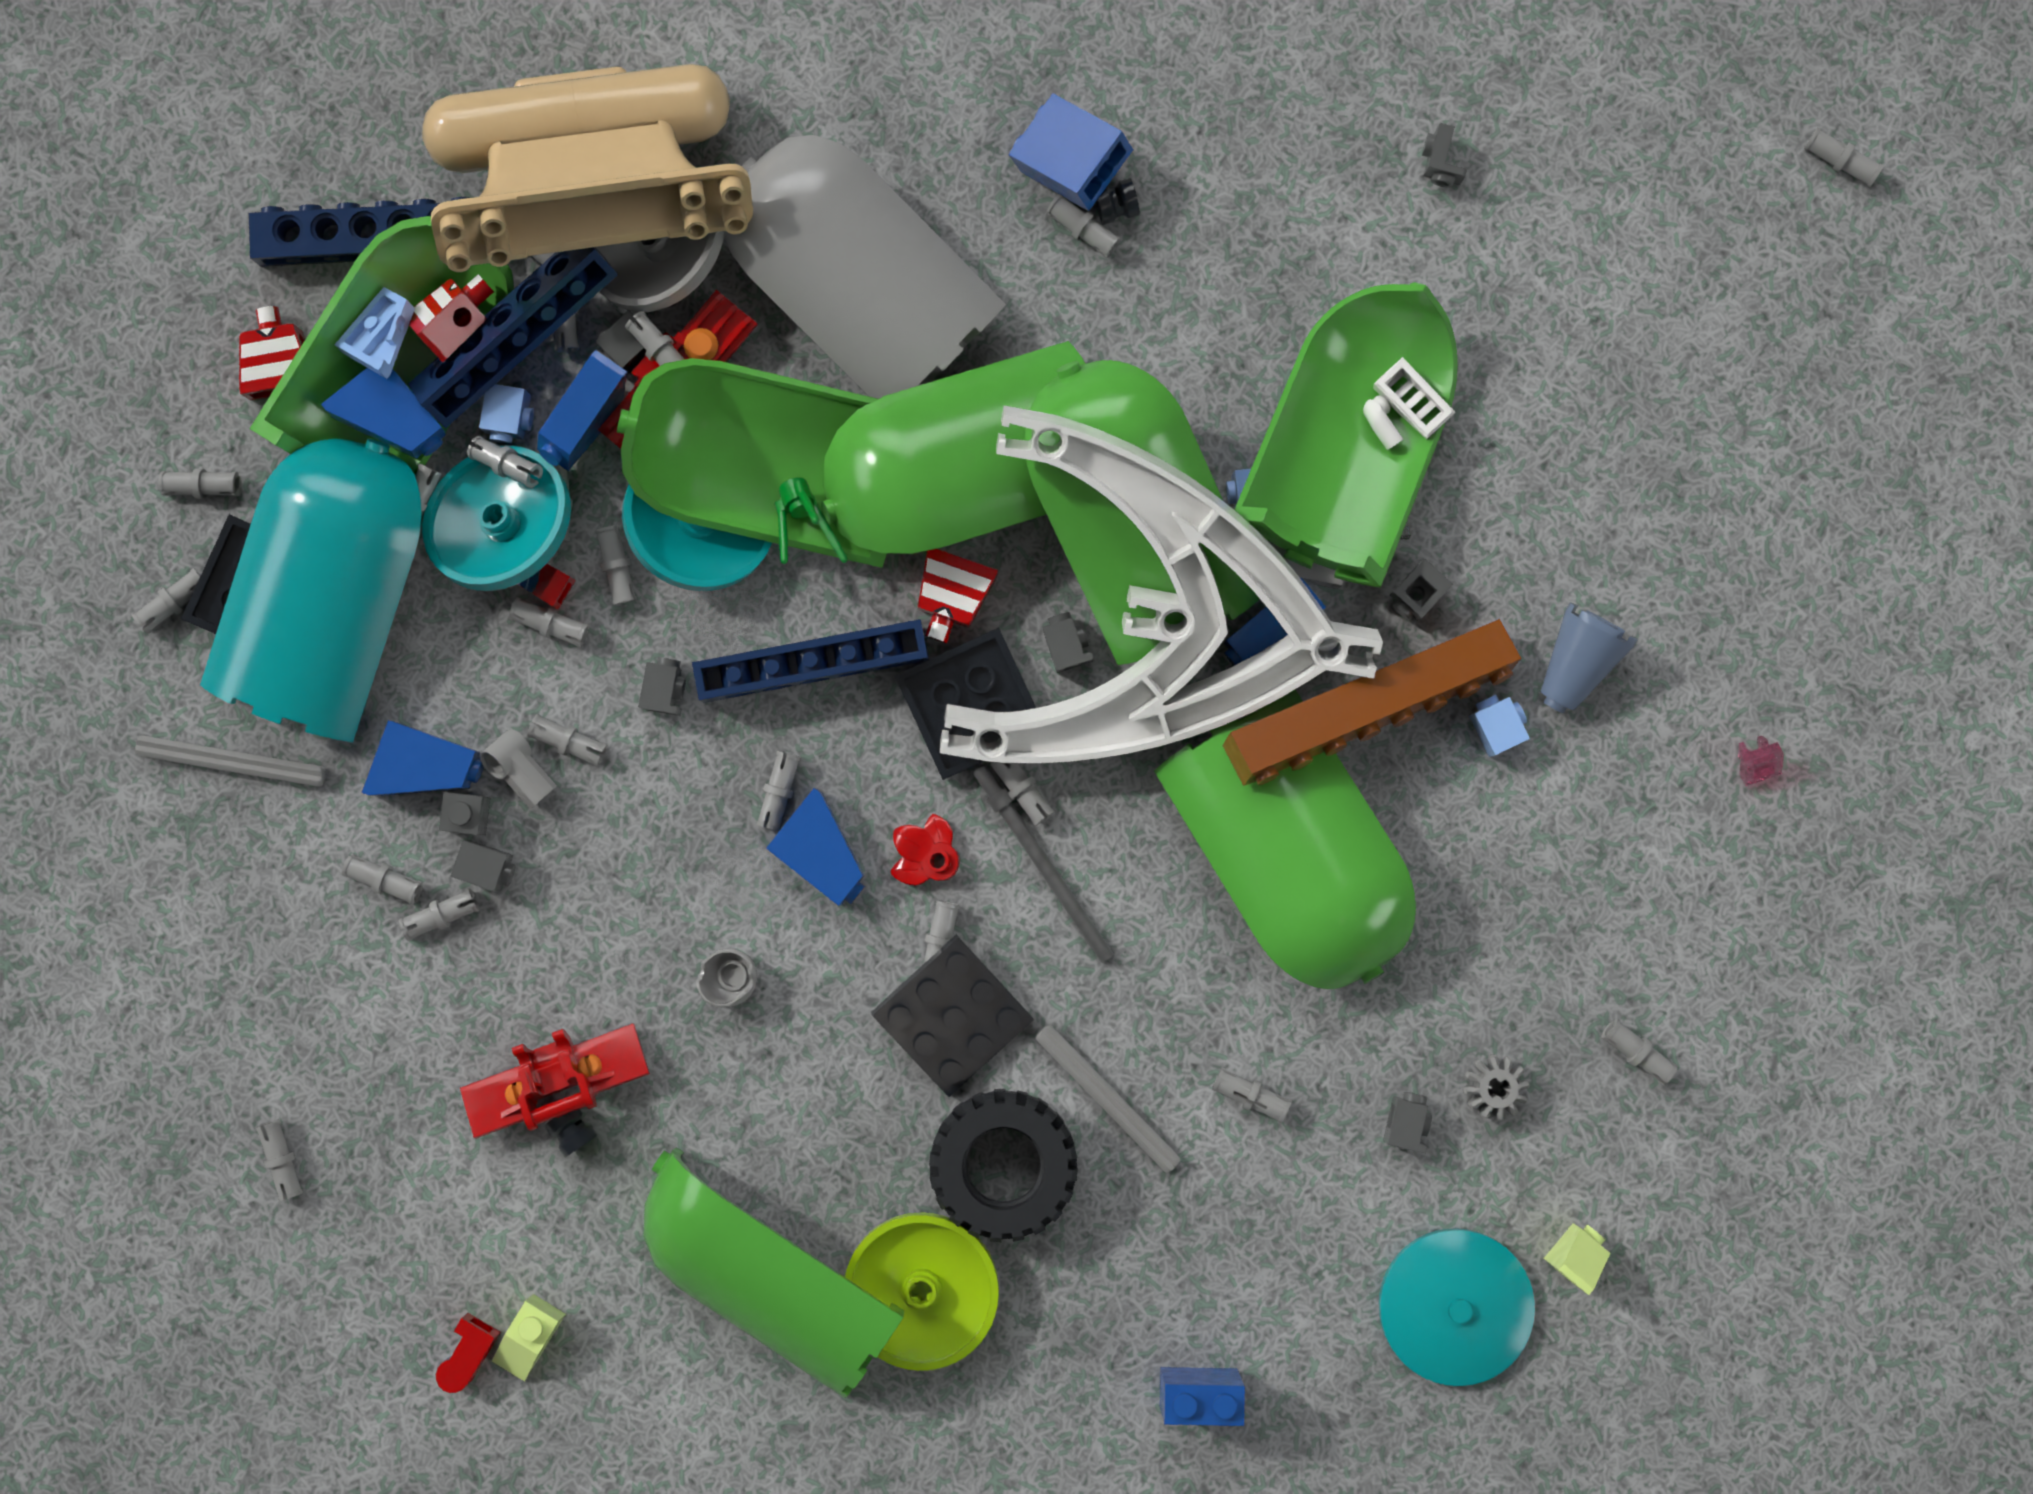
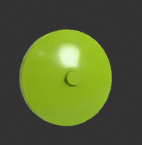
(937, 1278)

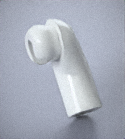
(1376, 415)

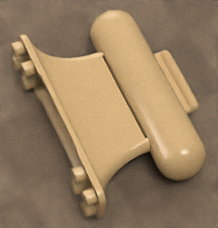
(583, 163)

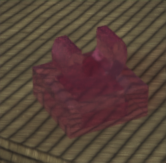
(1760, 763)

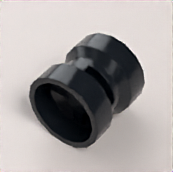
(1108, 204)
(570, 1131)

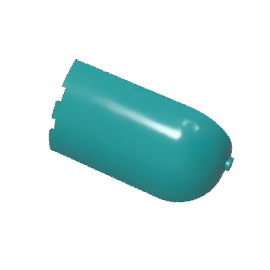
(318, 586)

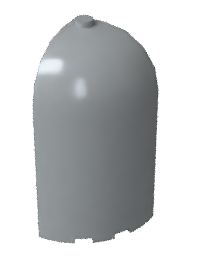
(857, 266)

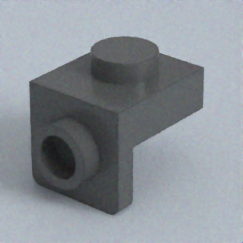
(1436, 149)

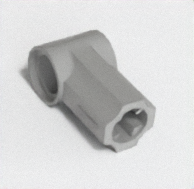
(511, 760)

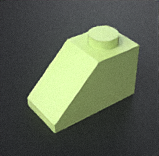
(1579, 1257)
(527, 1336)

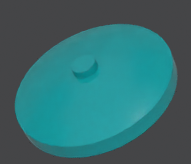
(494, 528)
(688, 553)
(1456, 1307)

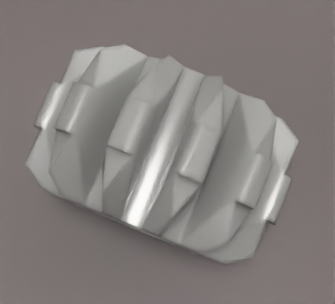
(1491, 1101)

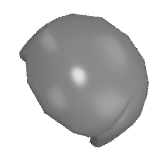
(727, 978)

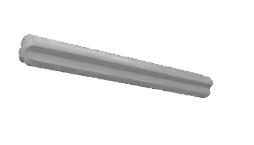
(230, 761)
(1108, 1098)

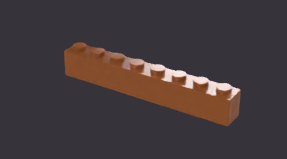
(1368, 704)

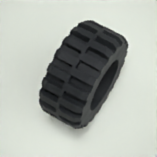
(1003, 1218)

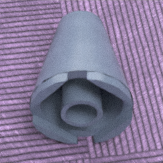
(1582, 657)

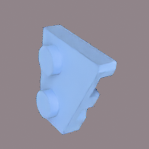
(378, 332)

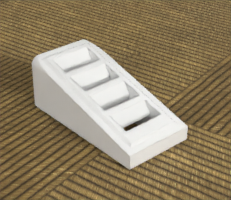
(1404, 369)

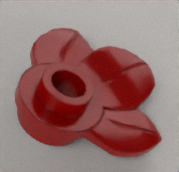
(919, 850)

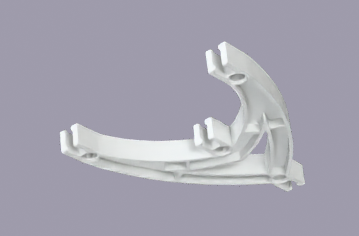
(1150, 699)

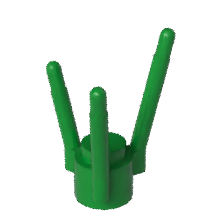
(799, 502)

